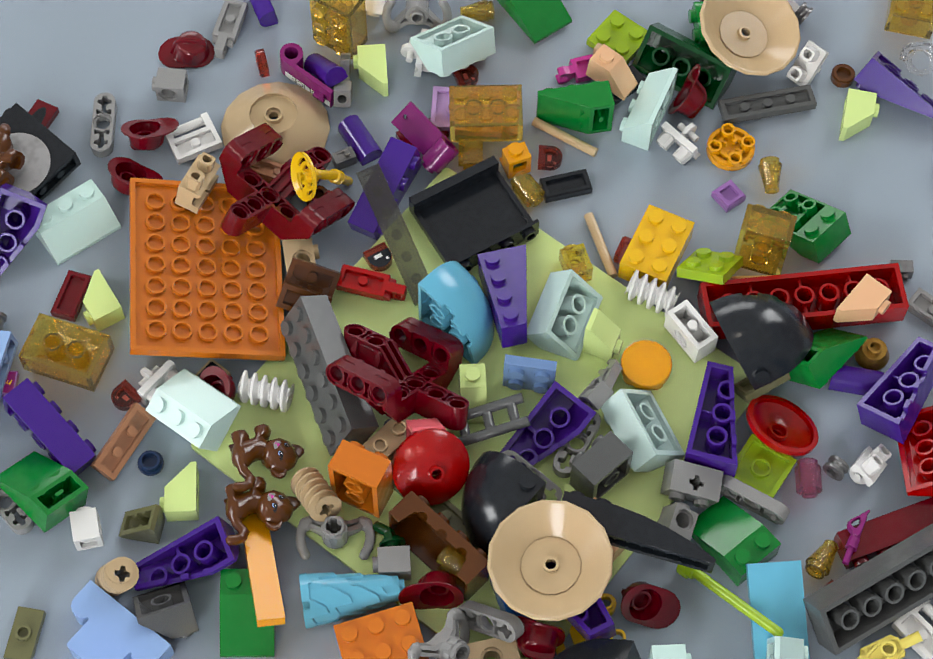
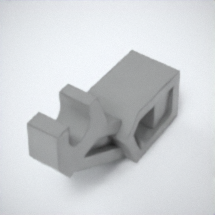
(343, 90)
(601, 387)

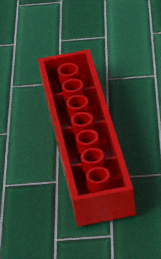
(812, 293)

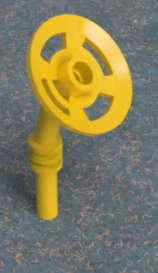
(300, 175)

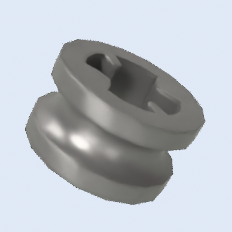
(803, 12)
(836, 468)

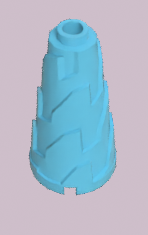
(337, 596)

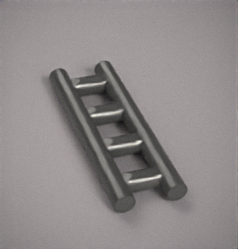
(490, 429)

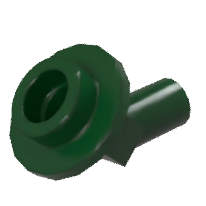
(390, 537)

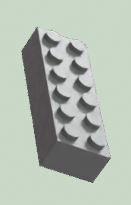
(313, 344)
(873, 593)

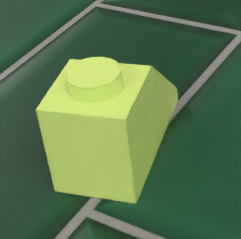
(372, 66)
(857, 112)
(101, 304)
(601, 336)
(473, 386)
(182, 495)

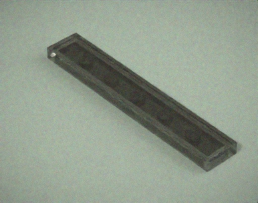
(393, 228)

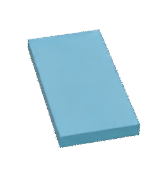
(778, 594)

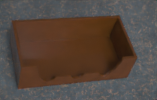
(428, 536)

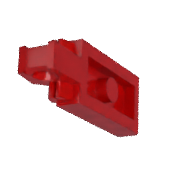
(370, 284)

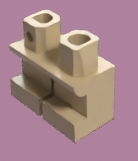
(198, 183)

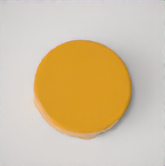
(730, 148)
(646, 365)

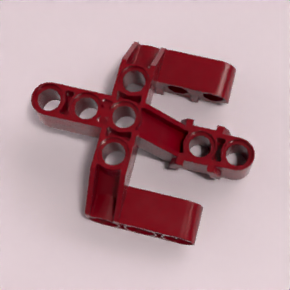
(269, 202)
(386, 382)

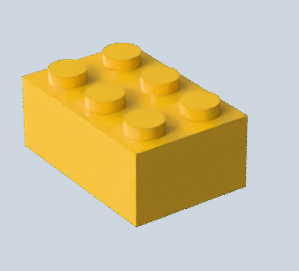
(656, 246)

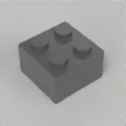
(600, 466)

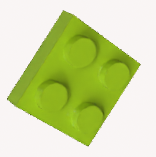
(619, 34)
(710, 266)
(763, 467)

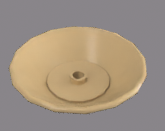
(769, 32)
(299, 115)
(545, 534)

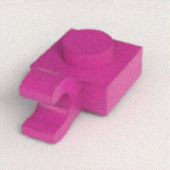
(576, 69)

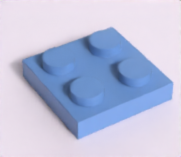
(528, 373)

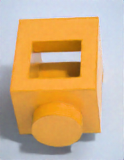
(515, 154)

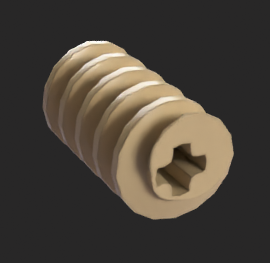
(315, 494)
(125, 571)

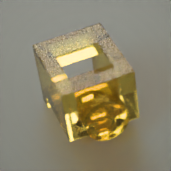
(470, 152)
(577, 259)

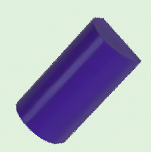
(264, 12)
(324, 70)
(360, 139)
(854, 380)

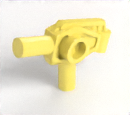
(889, 647)

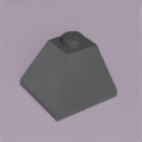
(167, 611)

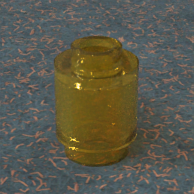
(527, 189)

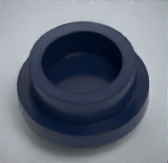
(150, 463)

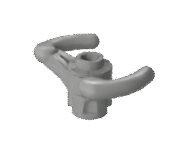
(415, 13)
(335, 533)
(446, 643)

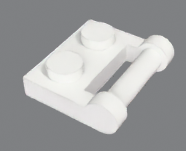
(194, 143)
(915, 622)

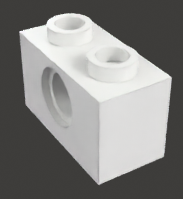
(690, 331)

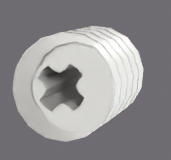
(651, 293)
(265, 392)

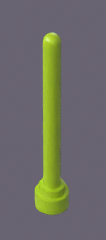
(731, 598)

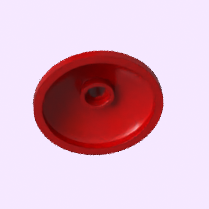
(782, 425)
(424, 453)

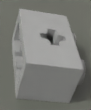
(705, 480)

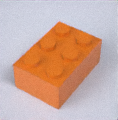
(361, 477)
(380, 634)

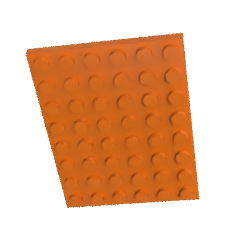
(196, 284)

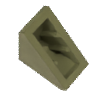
(143, 524)

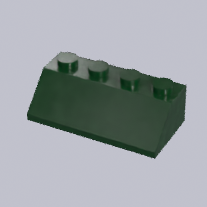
(667, 49)

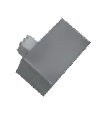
(344, 158)
(906, 268)

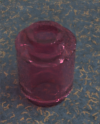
(808, 478)

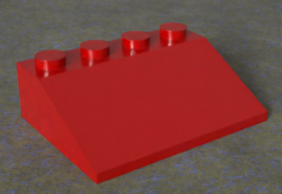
(917, 455)

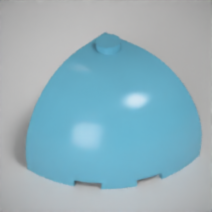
(457, 305)

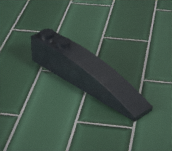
(642, 534)

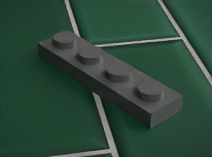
(767, 104)

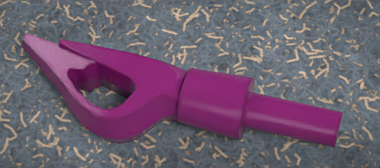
(854, 538)

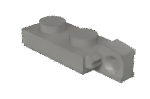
(228, 26)

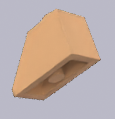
(611, 66)
(864, 301)

